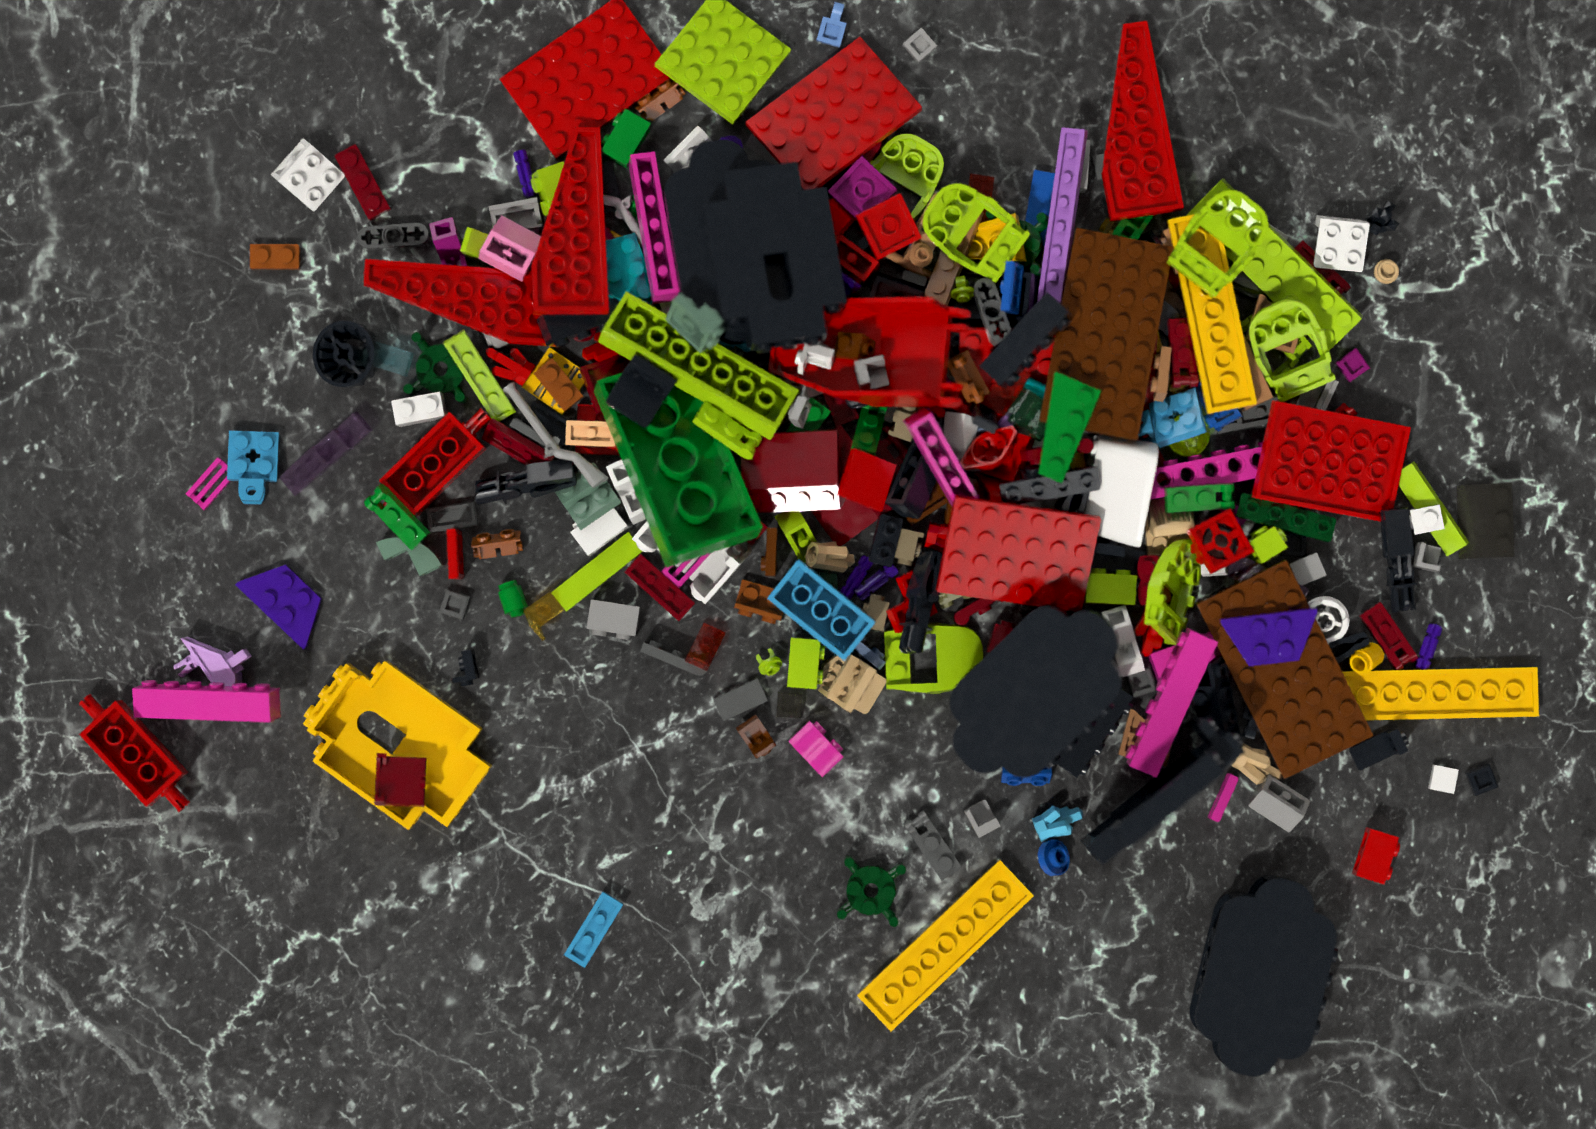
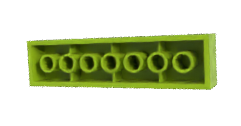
(1287, 275)
(711, 376)

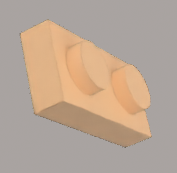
(588, 434)

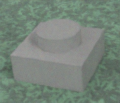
(919, 45)
(799, 411)

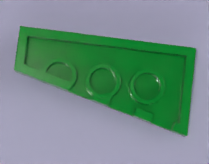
(1066, 420)

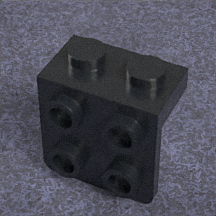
(640, 390)

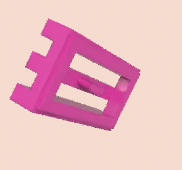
(197, 499)
(672, 578)
(1223, 797)

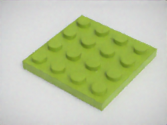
(723, 58)

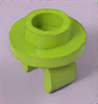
(963, 292)
(769, 666)

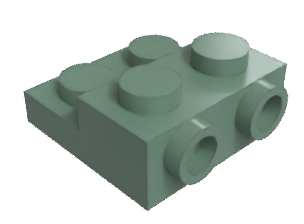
(697, 326)
(587, 503)

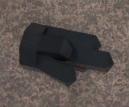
(1381, 220)

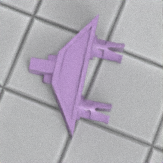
(215, 663)

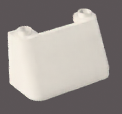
(1125, 489)
(711, 573)

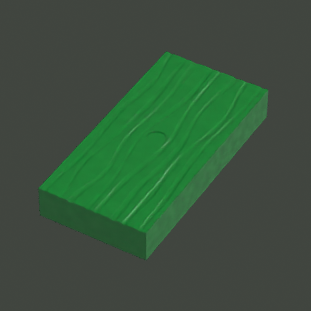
(682, 478)

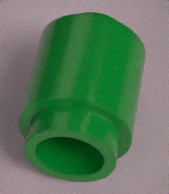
(512, 598)

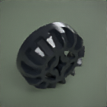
(332, 349)

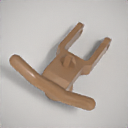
(918, 253)

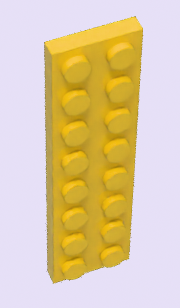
(1215, 329)
(1446, 693)
(945, 945)

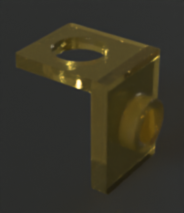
(541, 612)

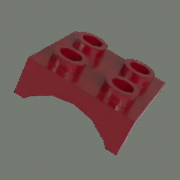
(400, 781)

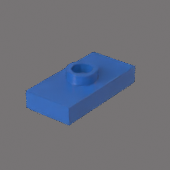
(1011, 287)

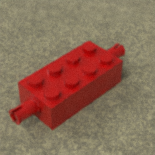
(436, 461)
(133, 753)

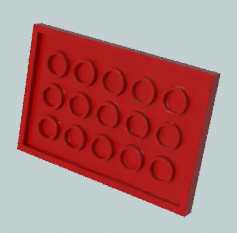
(586, 76)
(834, 115)
(1330, 461)
(1017, 553)

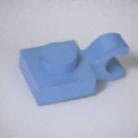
(832, 29)

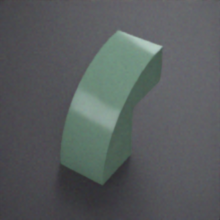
(422, 556)

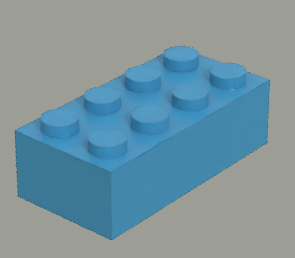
(821, 609)

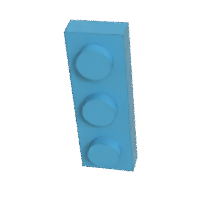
(593, 929)

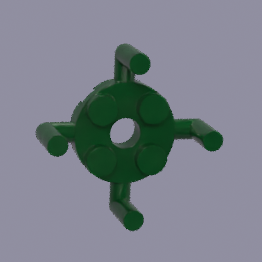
(1033, 243)
(426, 375)
(871, 905)

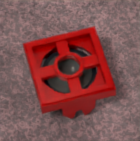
(1218, 543)

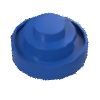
(1053, 857)

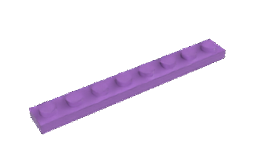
(1062, 212)

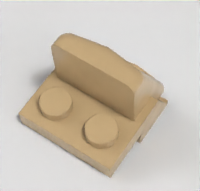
(1164, 527)
(851, 683)

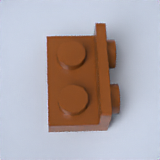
(753, 599)

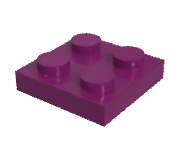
(861, 188)

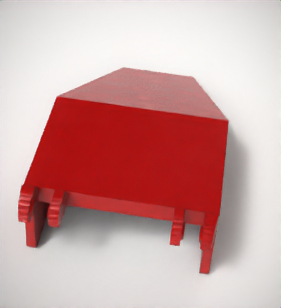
(909, 334)

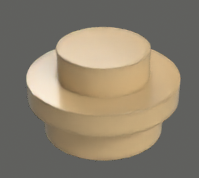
(1386, 271)

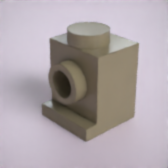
(899, 428)
(908, 546)
(877, 610)

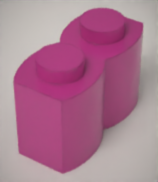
(816, 747)

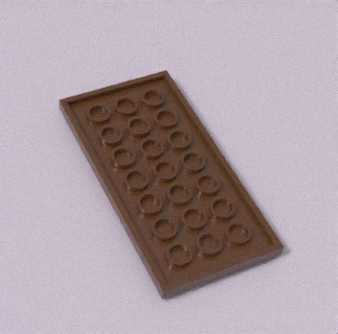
(1116, 305)
(1297, 705)

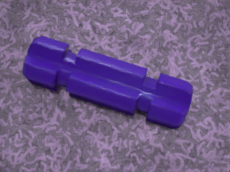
(524, 173)
(856, 577)
(876, 581)
(1428, 647)

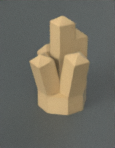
(829, 556)
(1255, 765)

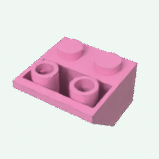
(510, 248)

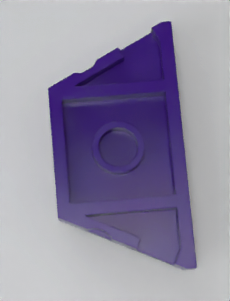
(285, 601)
(1271, 636)

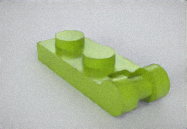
(727, 430)

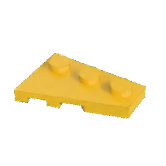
(986, 235)

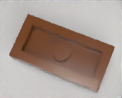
(274, 256)
(558, 385)

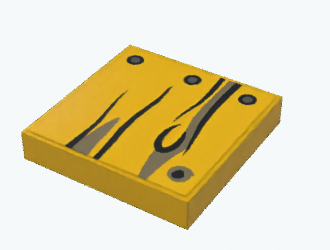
(536, 388)

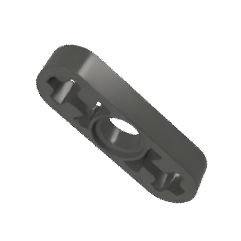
(375, 243)
(994, 301)

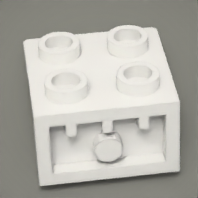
(308, 175)
(1341, 243)

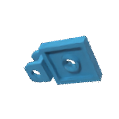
(1160, 422)
(252, 475)

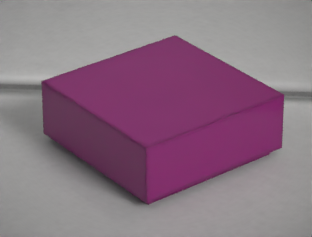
(1352, 365)

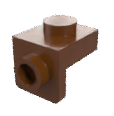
(854, 346)
(756, 737)

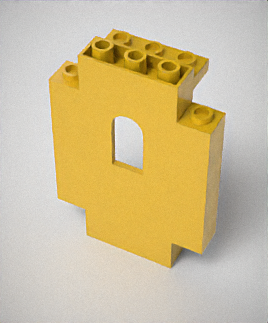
(431, 730)

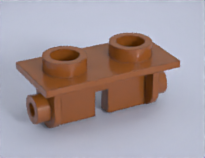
(651, 103)
(966, 373)
(485, 545)

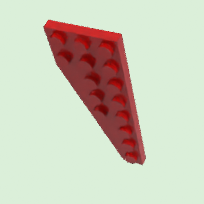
(1138, 152)
(571, 252)
(465, 294)

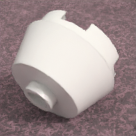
(1331, 617)

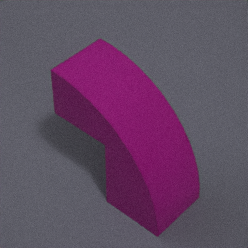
(447, 242)

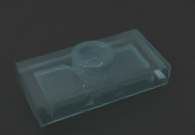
(392, 359)

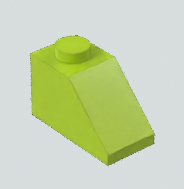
(473, 243)
(796, 532)

